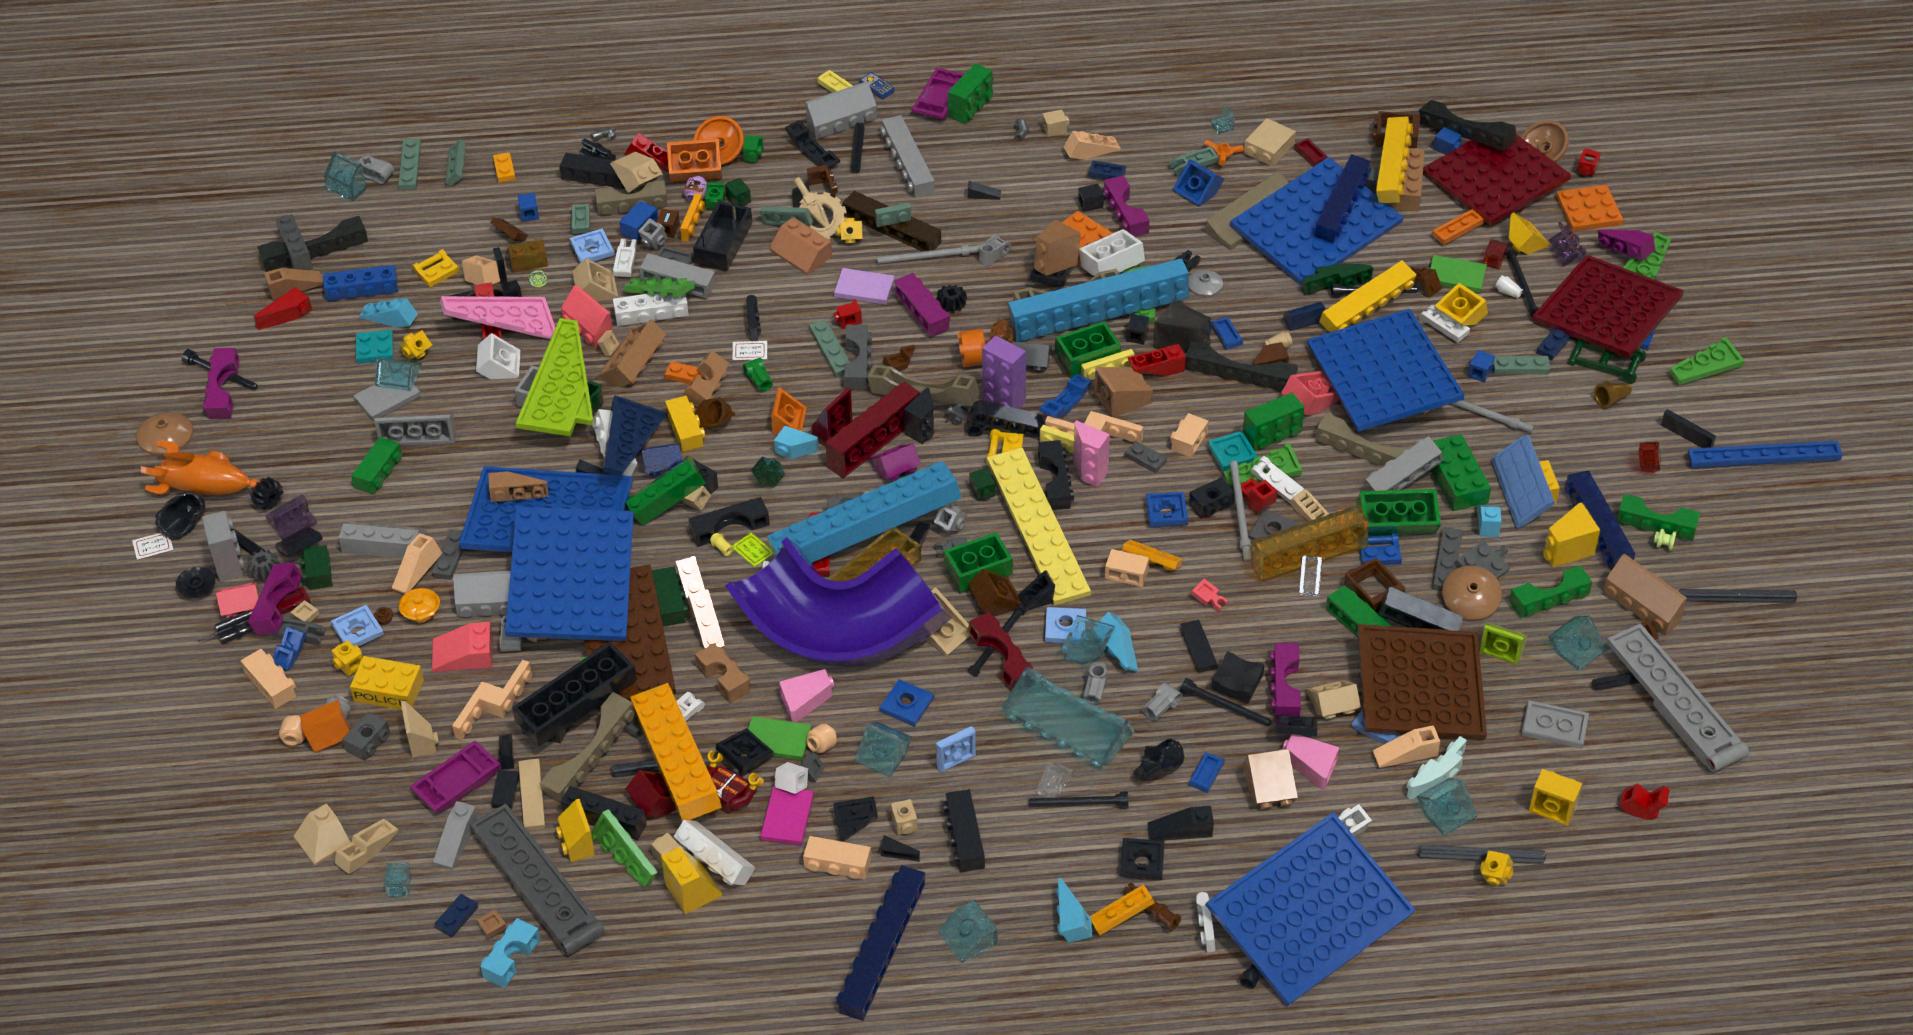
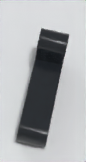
(1002, 418)

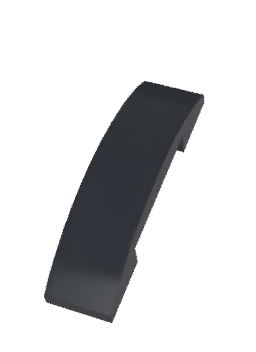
(809, 147)

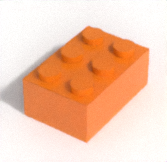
(694, 159)

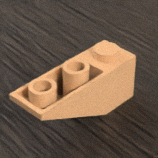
(1087, 145)
(417, 560)
(1410, 747)

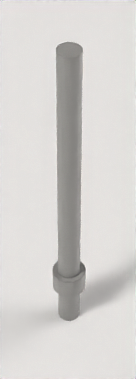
(964, 250)
(1513, 422)
(1245, 542)

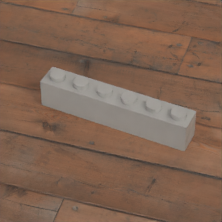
(907, 156)

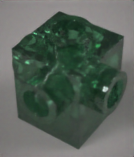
(768, 471)

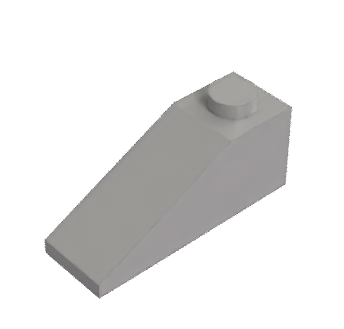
(455, 835)

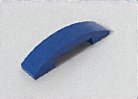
(1069, 398)

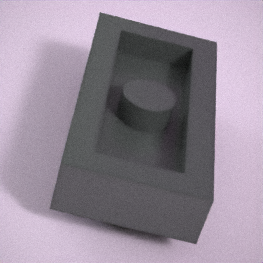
(1145, 457)

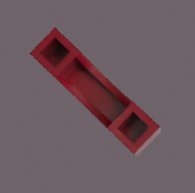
(987, 632)

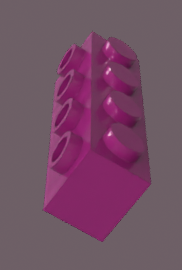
(922, 304)

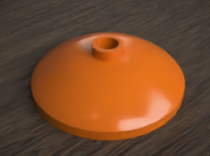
(727, 132)

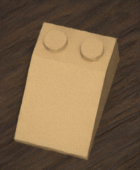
(951, 633)

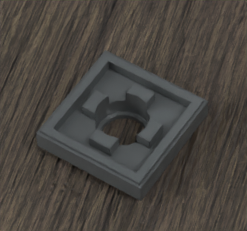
(1267, 519)

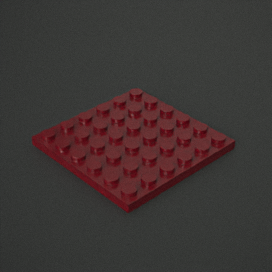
(1496, 179)
(1608, 306)

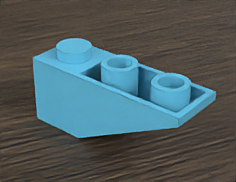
(391, 313)
(1120, 642)
(1074, 920)

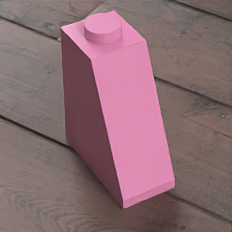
(805, 693)
(1312, 758)

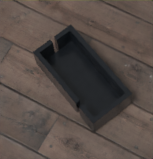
(722, 235)

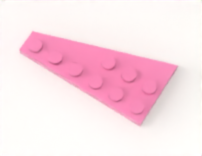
(517, 314)

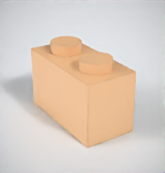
(480, 270)
(1189, 435)
(1127, 568)

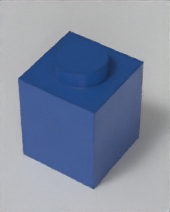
(1447, 141)
(528, 207)
(1481, 366)

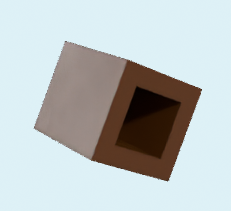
(670, 221)

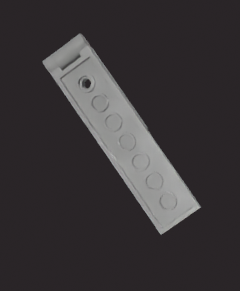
(1678, 699)

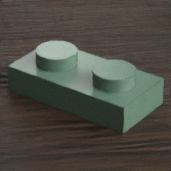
(893, 214)
(580, 218)

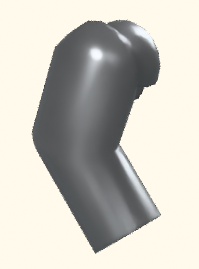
(610, 132)

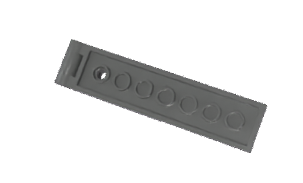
(537, 880)

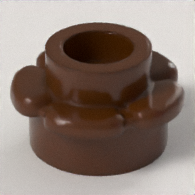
(383, 615)

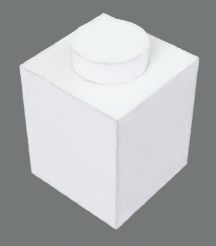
(791, 777)

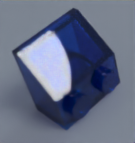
(660, 458)

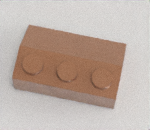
(801, 246)

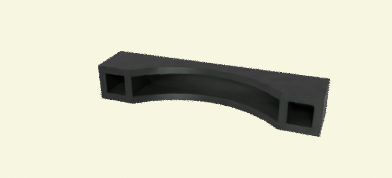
(1493, 134)
(346, 234)
(1206, 360)

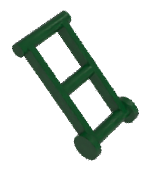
(1627, 376)

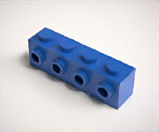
(360, 282)

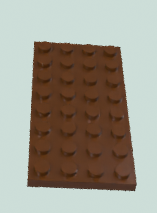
(645, 637)

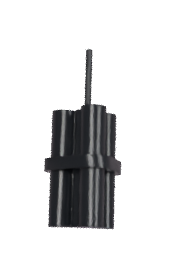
(595, 150)
(232, 628)

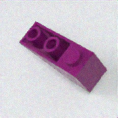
(1628, 242)

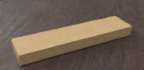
(531, 794)

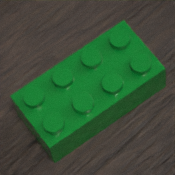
(1460, 474)
(1400, 511)

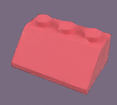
(590, 315)

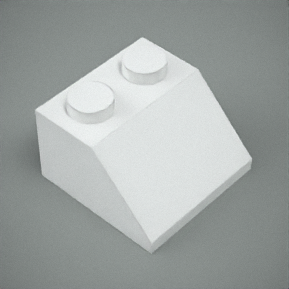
(497, 358)

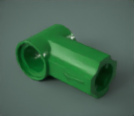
(757, 372)

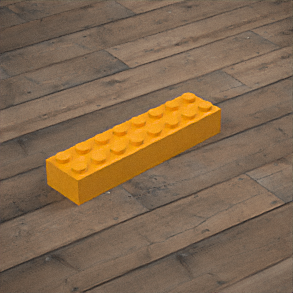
(675, 752)

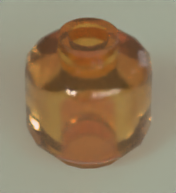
(1003, 330)

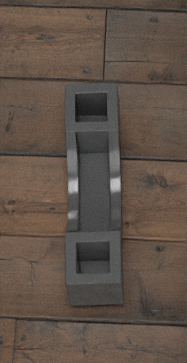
(294, 242)
(857, 342)

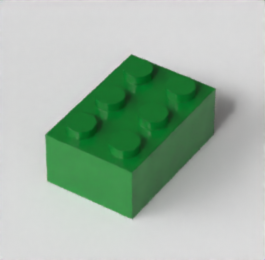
(970, 93)
(1086, 346)
(1273, 421)
(968, 559)

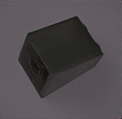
(1181, 326)

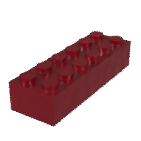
(869, 431)

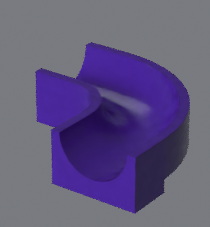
(842, 620)

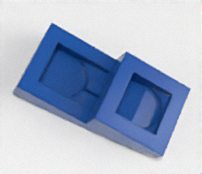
(290, 647)

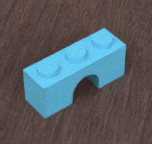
(517, 938)

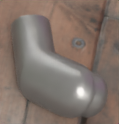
(1023, 129)
(632, 728)

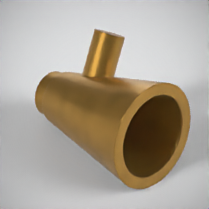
(1610, 393)

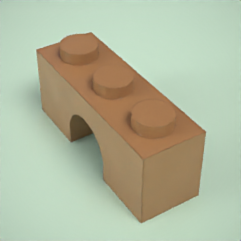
(712, 369)
(715, 661)

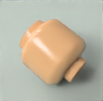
(291, 730)
(821, 738)

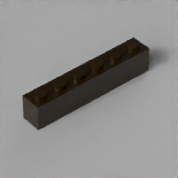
(912, 232)

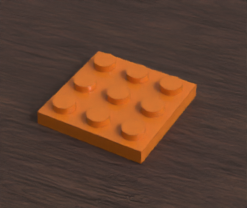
(1589, 208)
(1089, 229)

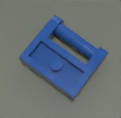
(1386, 554)

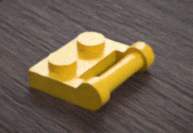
(438, 272)
(1010, 441)

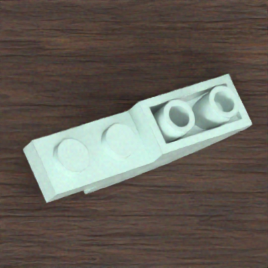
(1439, 770)

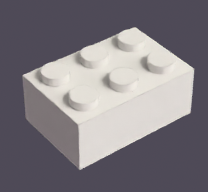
(1112, 252)

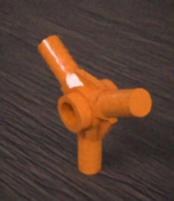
(1223, 150)

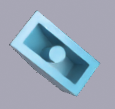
(795, 443)
(1489, 520)

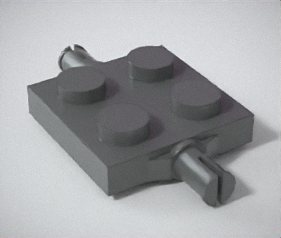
(1485, 557)

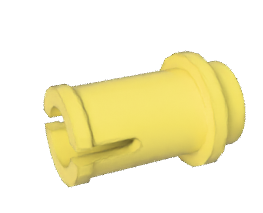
(717, 540)

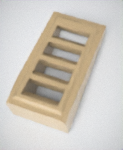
(1305, 499)

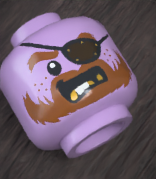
(695, 185)

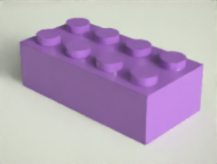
(1004, 373)

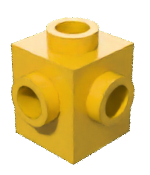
(857, 230)
(415, 345)
(347, 657)
(1497, 868)

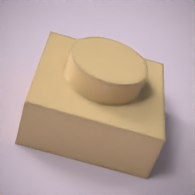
(608, 343)
(304, 612)

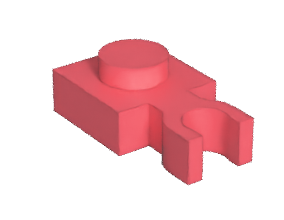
(1207, 593)

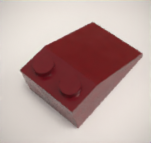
(833, 417)

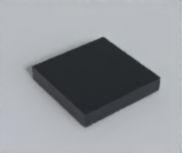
(299, 541)
(1296, 725)

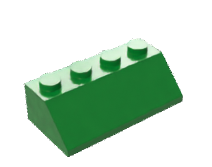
(665, 491)

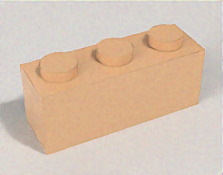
(269, 678)
(837, 857)

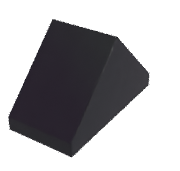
(1038, 592)

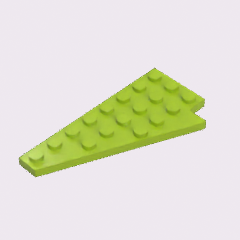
(560, 387)

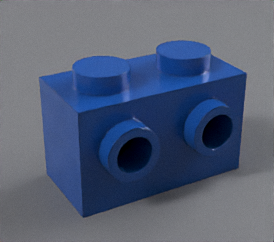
(636, 219)

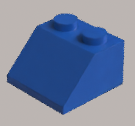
(1198, 183)

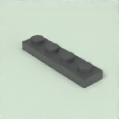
(1447, 555)

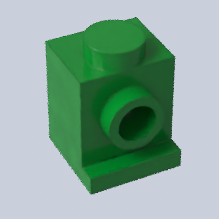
(753, 148)
(714, 193)

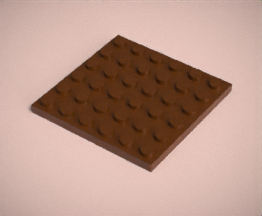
(1421, 681)

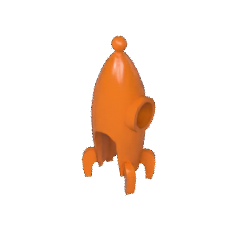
(195, 472)

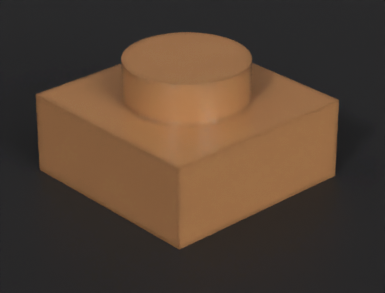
(491, 924)

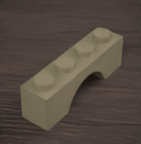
(613, 202)

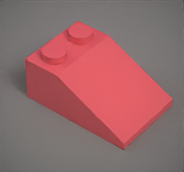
(1312, 391)
(463, 648)

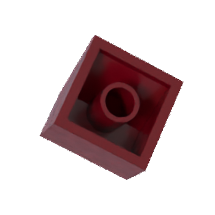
(651, 794)

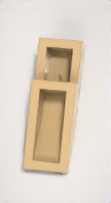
(365, 846)

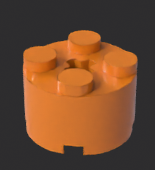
(971, 347)

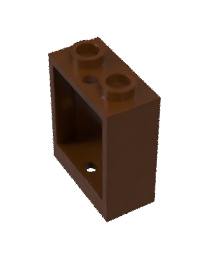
(1381, 121)
(1365, 571)

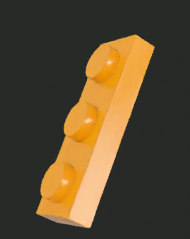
(692, 217)
(1155, 556)
(1121, 909)

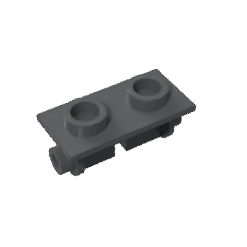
(956, 414)

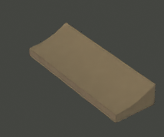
(1219, 224)

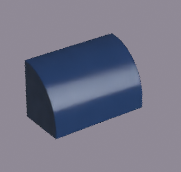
(1303, 316)

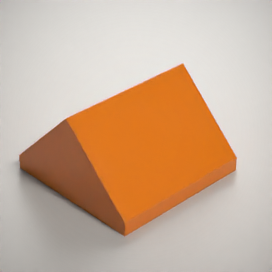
(787, 412)
(325, 726)

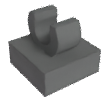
(814, 766)

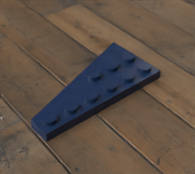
(628, 431)

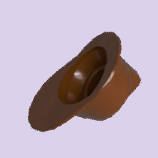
(714, 413)

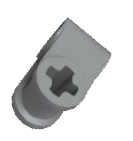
(376, 169)
(993, 249)
(508, 643)

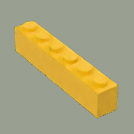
(1394, 160)
(1368, 297)

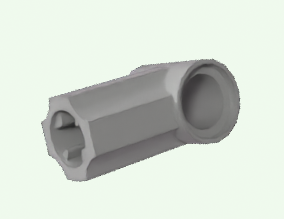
(1095, 683)
(1164, 699)

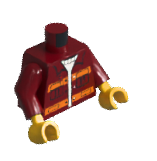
(732, 789)

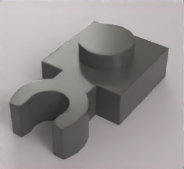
(950, 543)

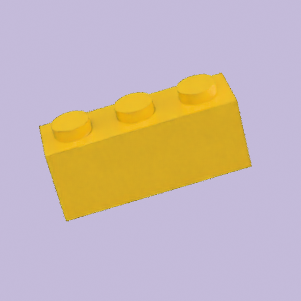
(685, 423)

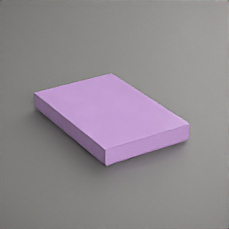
(864, 286)

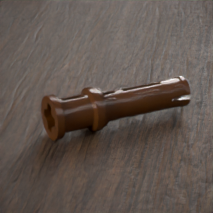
(1159, 912)

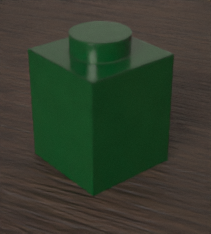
(738, 192)
(982, 484)

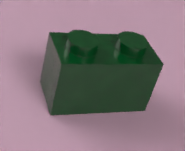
(317, 567)

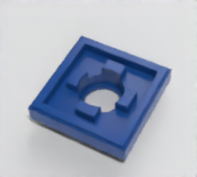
(1172, 500)
(907, 713)

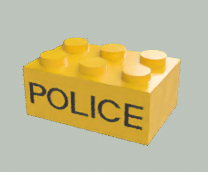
(386, 682)

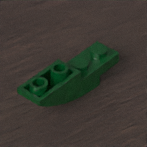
(1344, 274)

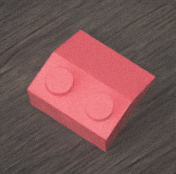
(237, 599)

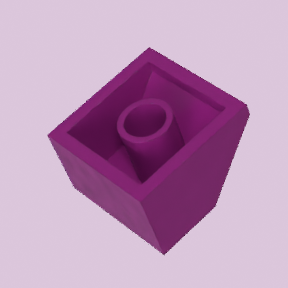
(896, 461)

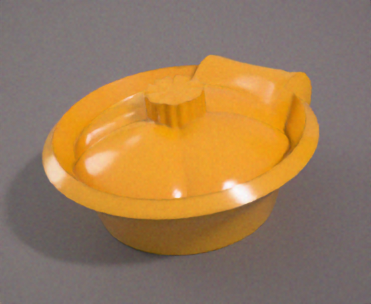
(419, 605)

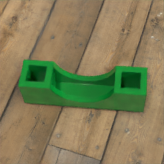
(1636, 514)
(1530, 599)

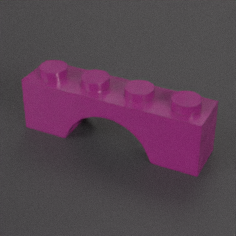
(1132, 219)
(223, 365)
(281, 581)
(1286, 661)

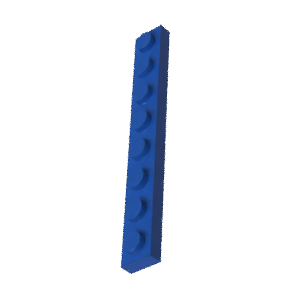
(1764, 454)

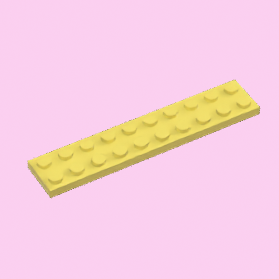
(1038, 524)

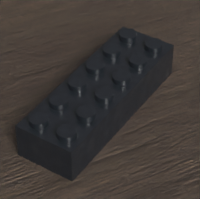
(574, 693)

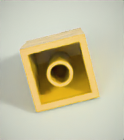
(1571, 537)
(688, 880)

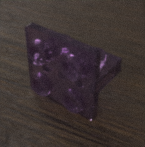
(1567, 245)
(291, 517)

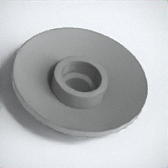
(1205, 283)

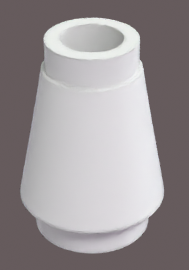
(1508, 286)

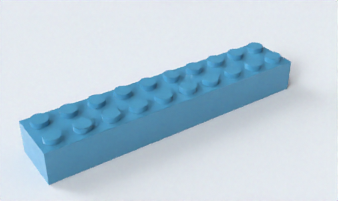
(1099, 300)
(871, 513)

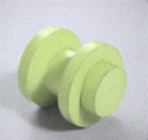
(1664, 539)

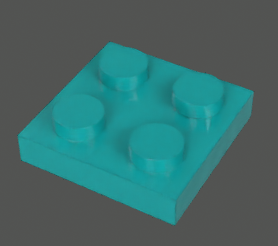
(374, 345)
(1231, 448)

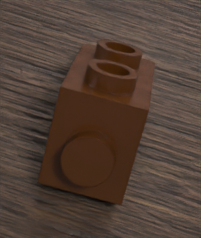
(820, 175)
(1428, 279)

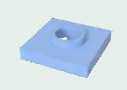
(592, 239)
(357, 618)
(1054, 631)
(964, 749)

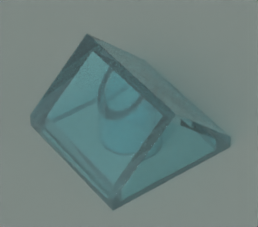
(396, 373)

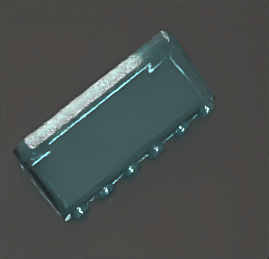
(1067, 718)

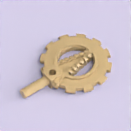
(814, 204)

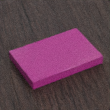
(787, 816)

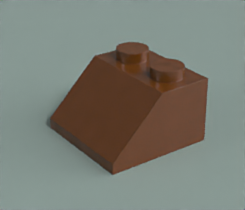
(994, 593)

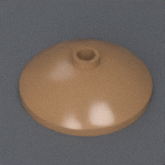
(1548, 135)
(164, 427)
(1469, 603)

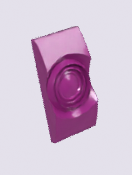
(934, 97)
(456, 777)

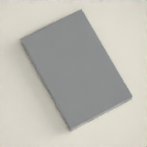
(381, 401)
(1555, 724)

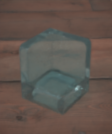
(1224, 123)

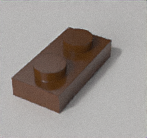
(505, 227)

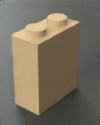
(1269, 142)

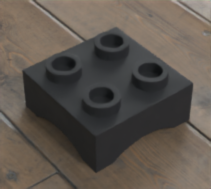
(1237, 677)

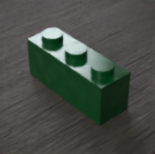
(670, 596)

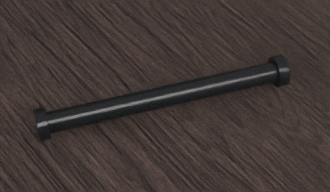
(1511, 254)
(974, 669)

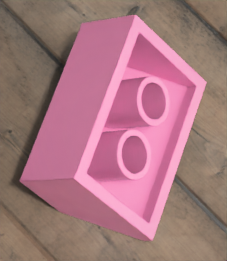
(1091, 453)

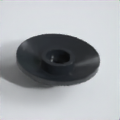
(195, 582)

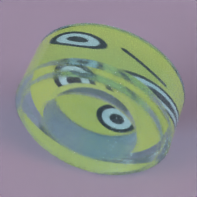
(538, 278)

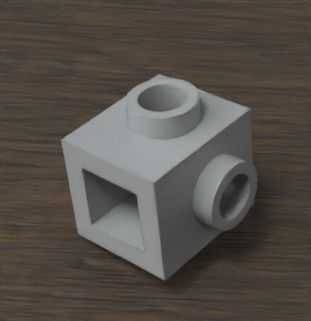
(652, 234)
(950, 518)

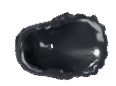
(180, 514)
(1160, 760)

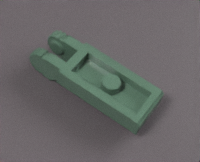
(1204, 156)

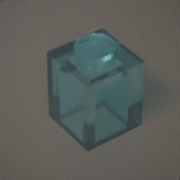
(397, 879)

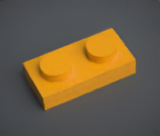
(504, 167)

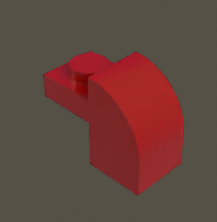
(1258, 494)
(1642, 803)

